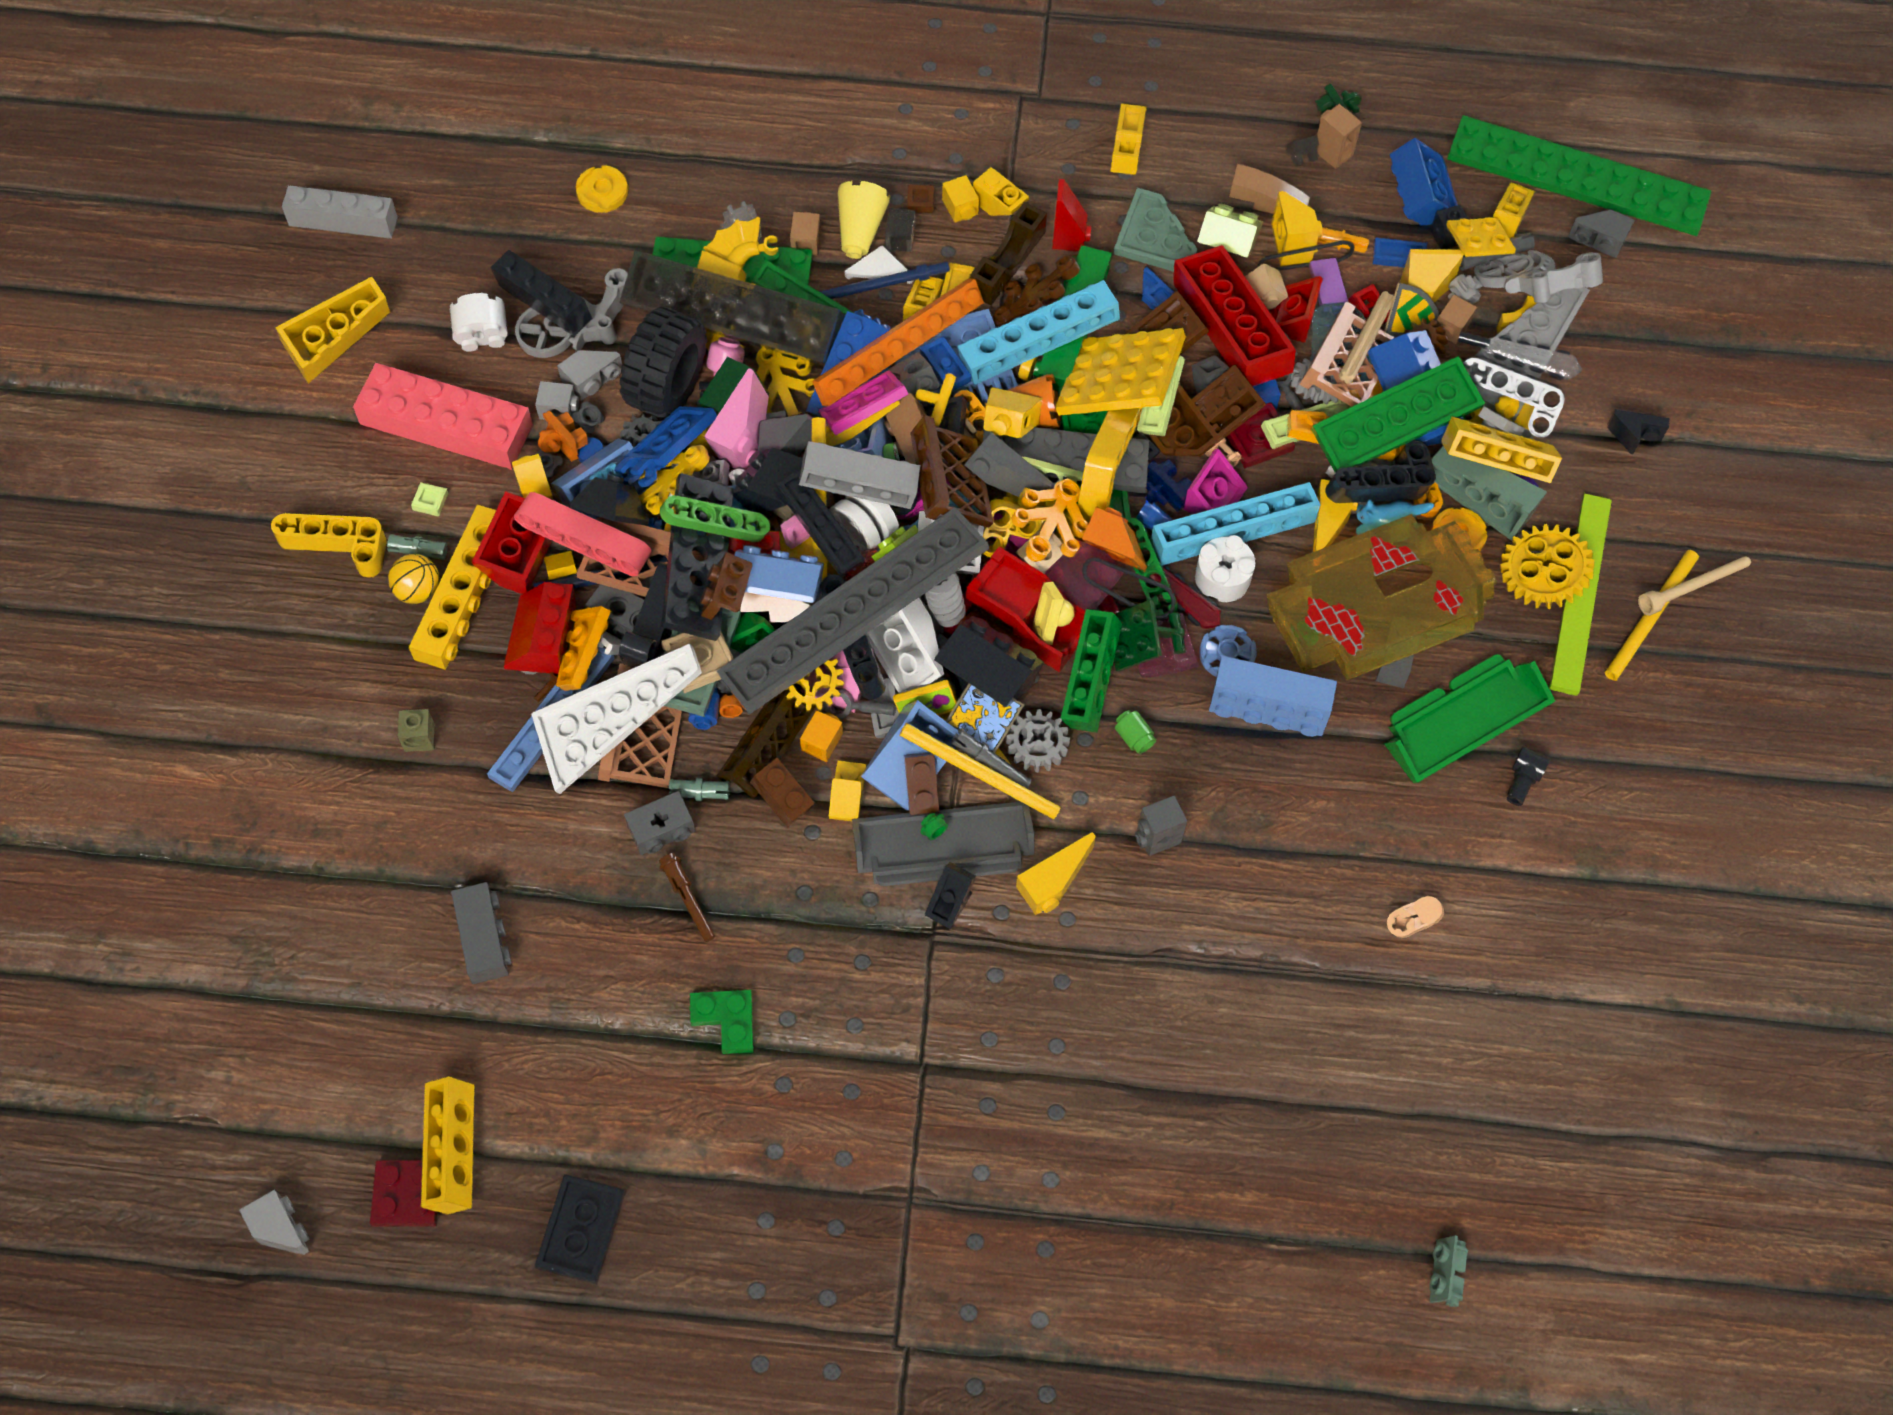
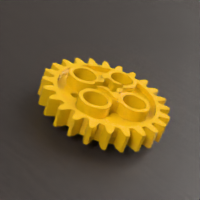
(1552, 546)

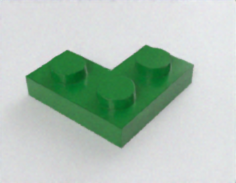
(729, 1010)

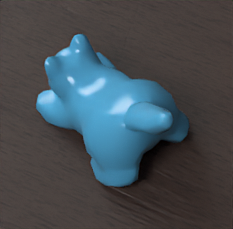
(1375, 516)

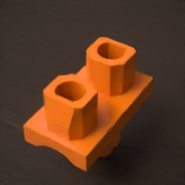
(558, 435)

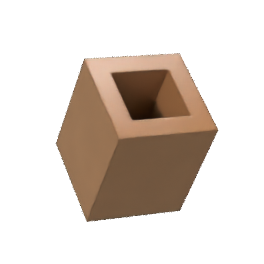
(805, 231)
(1456, 317)

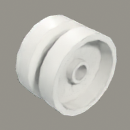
(865, 521)

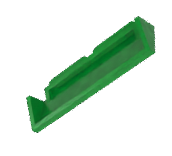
(1475, 710)

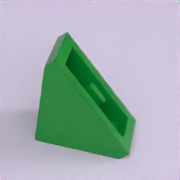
(750, 631)

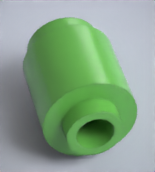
(1135, 731)

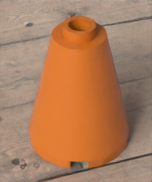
(1042, 388)

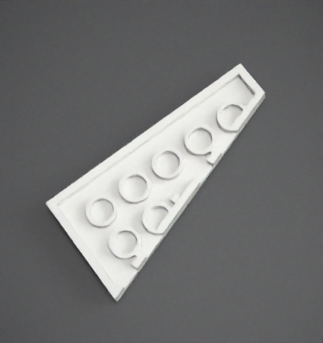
(594, 721)

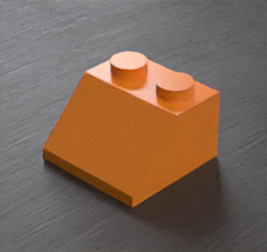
(1115, 537)

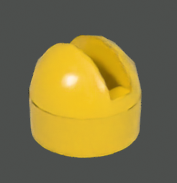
(1507, 406)

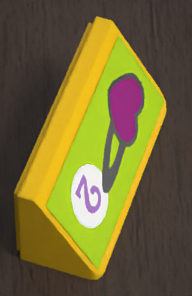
(938, 697)

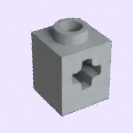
(556, 398)

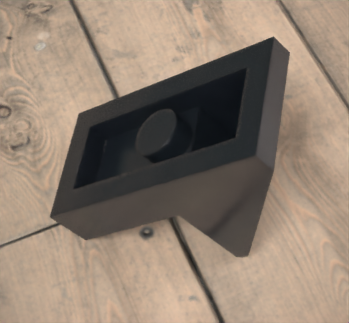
(1631, 426)
(950, 895)

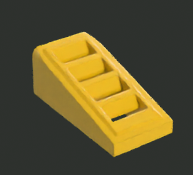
(920, 297)

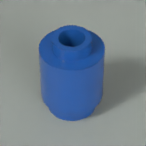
(711, 715)

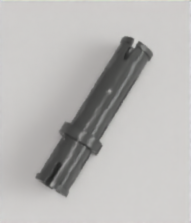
(1521, 243)
(982, 754)

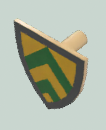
(1409, 306)

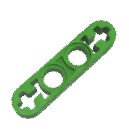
(715, 523)

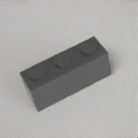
(481, 933)

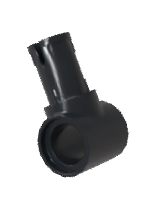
(1528, 769)

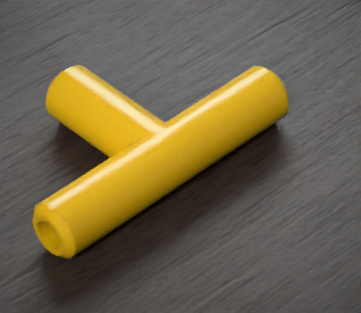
(939, 399)

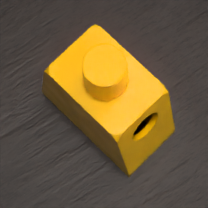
(1011, 413)

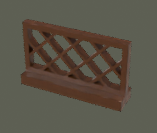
(933, 471)

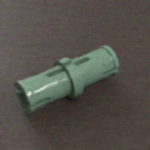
(417, 545)
(700, 789)

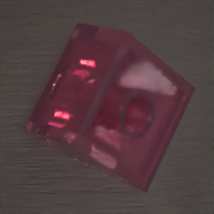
(1068, 576)

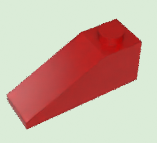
(1070, 221)

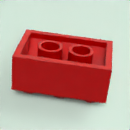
(509, 551)
(541, 628)

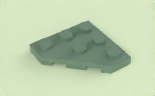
(1152, 233)

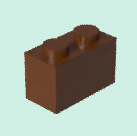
(782, 792)

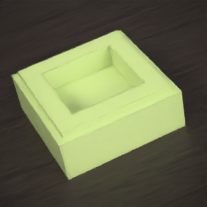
(429, 499)

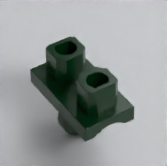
(1332, 99)

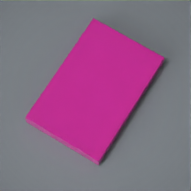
(863, 402)

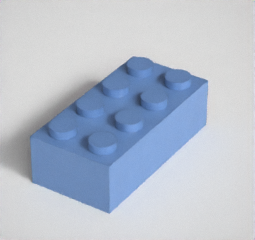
(1272, 696)

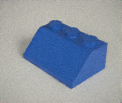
(1422, 181)

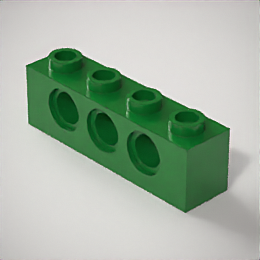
(1091, 670)

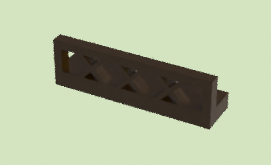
(757, 737)

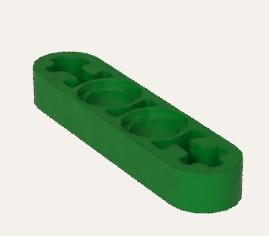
(1153, 567)

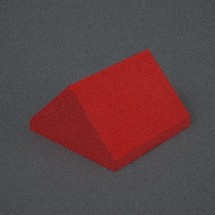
(1297, 310)

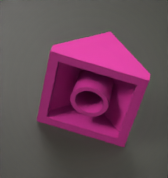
(1214, 486)

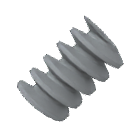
(946, 602)

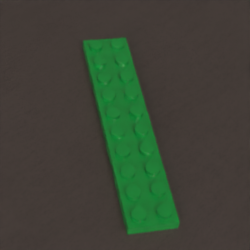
(1580, 175)

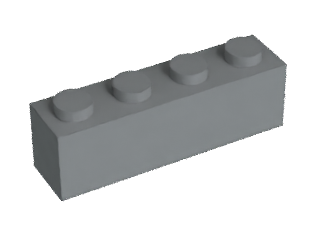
(339, 211)
(859, 475)

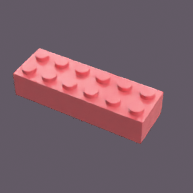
(443, 415)

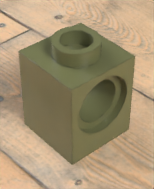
(416, 730)

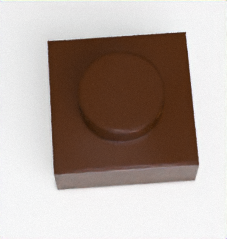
(920, 198)

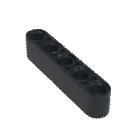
(866, 667)

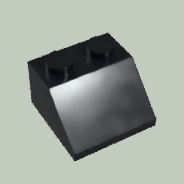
(756, 485)

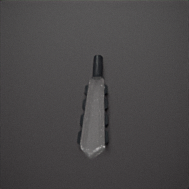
(1539, 359)

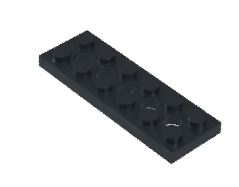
(682, 564)

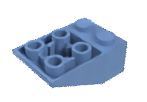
(887, 765)

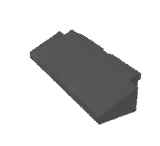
(977, 839)

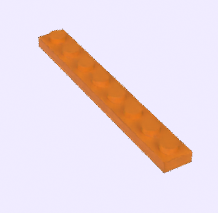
(897, 342)

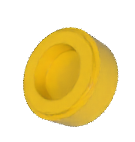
(1027, 369)

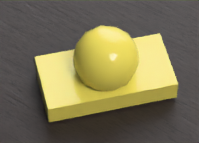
(1051, 612)

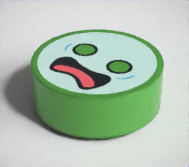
(890, 451)

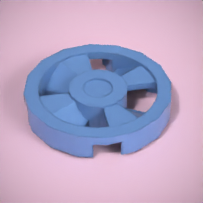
(1227, 646)

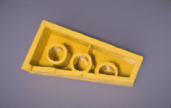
(332, 327)

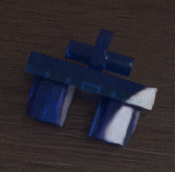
(1164, 488)

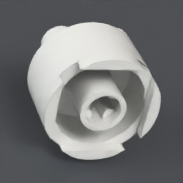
(478, 321)
(1225, 568)

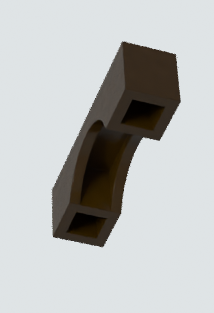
(1022, 236)

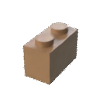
(1337, 135)

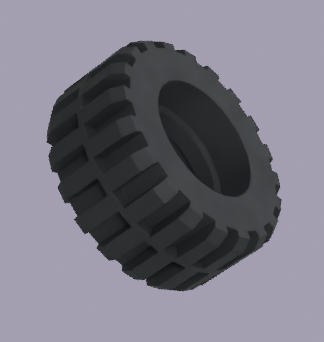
(663, 362)

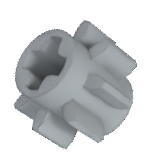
(1465, 288)

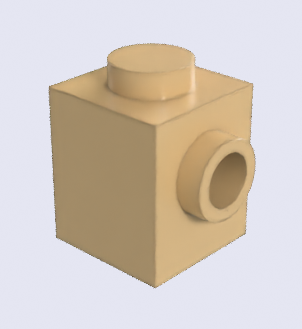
(1268, 285)

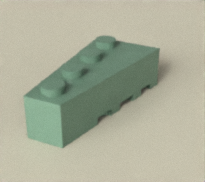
(1492, 493)

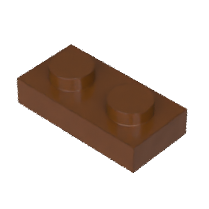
(921, 783)

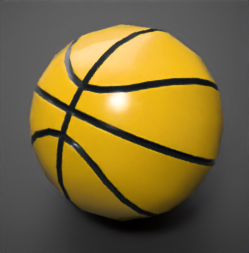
(413, 578)

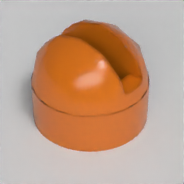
(730, 706)

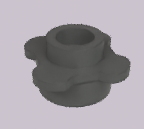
(593, 412)
(553, 463)

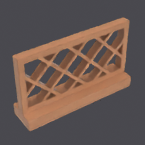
(1328, 352)
(658, 542)
(609, 763)

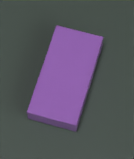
(1332, 285)

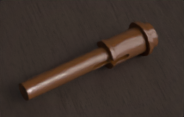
(681, 884)

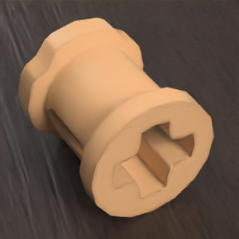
(1232, 457)

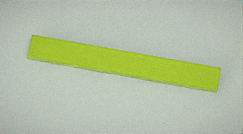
(1577, 616)

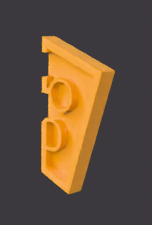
(583, 648)

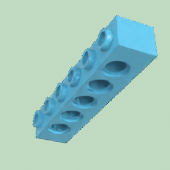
(1039, 332)
(1245, 519)

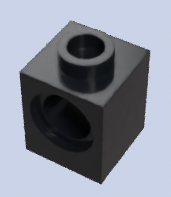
(1440, 230)

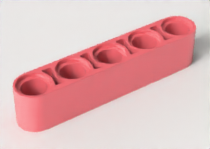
(583, 534)

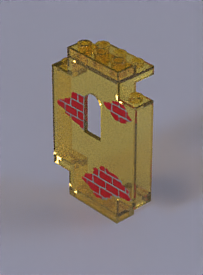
(1343, 616)

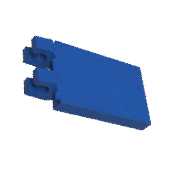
(664, 443)

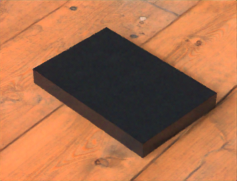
(580, 1229)

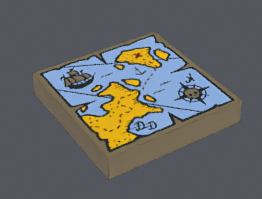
(983, 717)

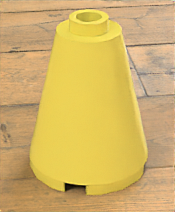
(860, 215)

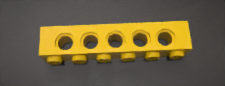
(440, 651)

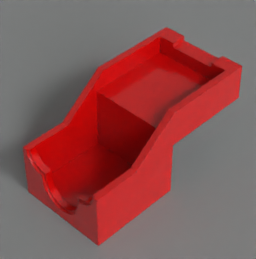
(1012, 593)

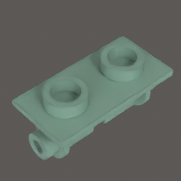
(1449, 1257)

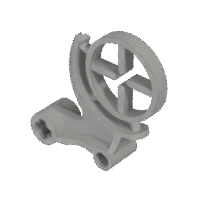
(1540, 280)
(598, 329)

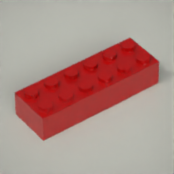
(1234, 315)

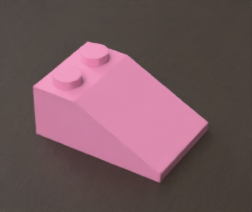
(736, 428)

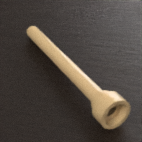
(1653, 602)

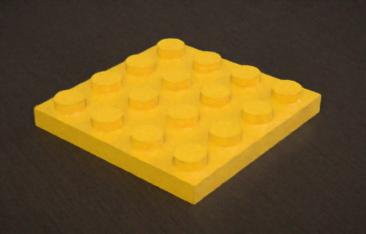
(1121, 372)

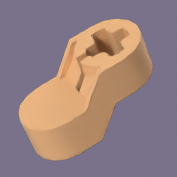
(1403, 925)

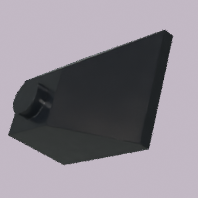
(611, 500)

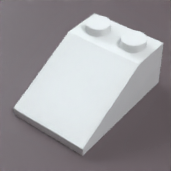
(907, 647)

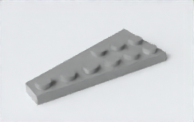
(1541, 325)

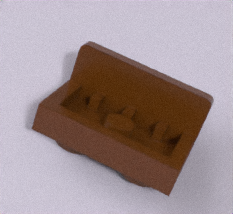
(726, 586)

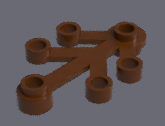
(1033, 292)

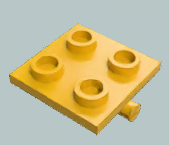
(1480, 237)

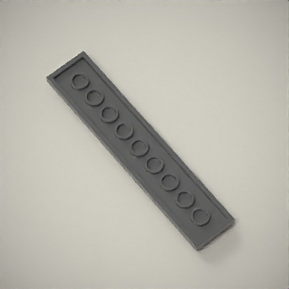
(852, 610)

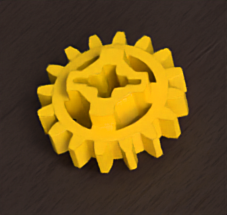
(826, 681)

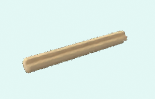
(1366, 337)

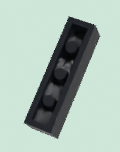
(541, 292)

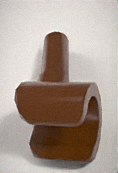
(547, 688)

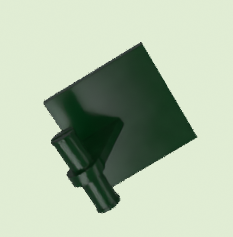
(1141, 635)

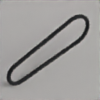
(1305, 250)
(1173, 602)

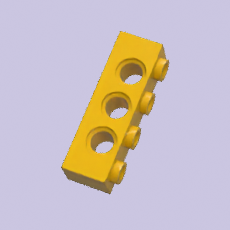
(1501, 449)
(447, 1145)

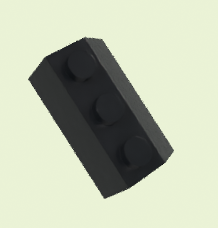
(989, 661)

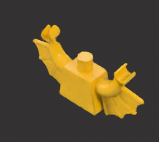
(731, 251)

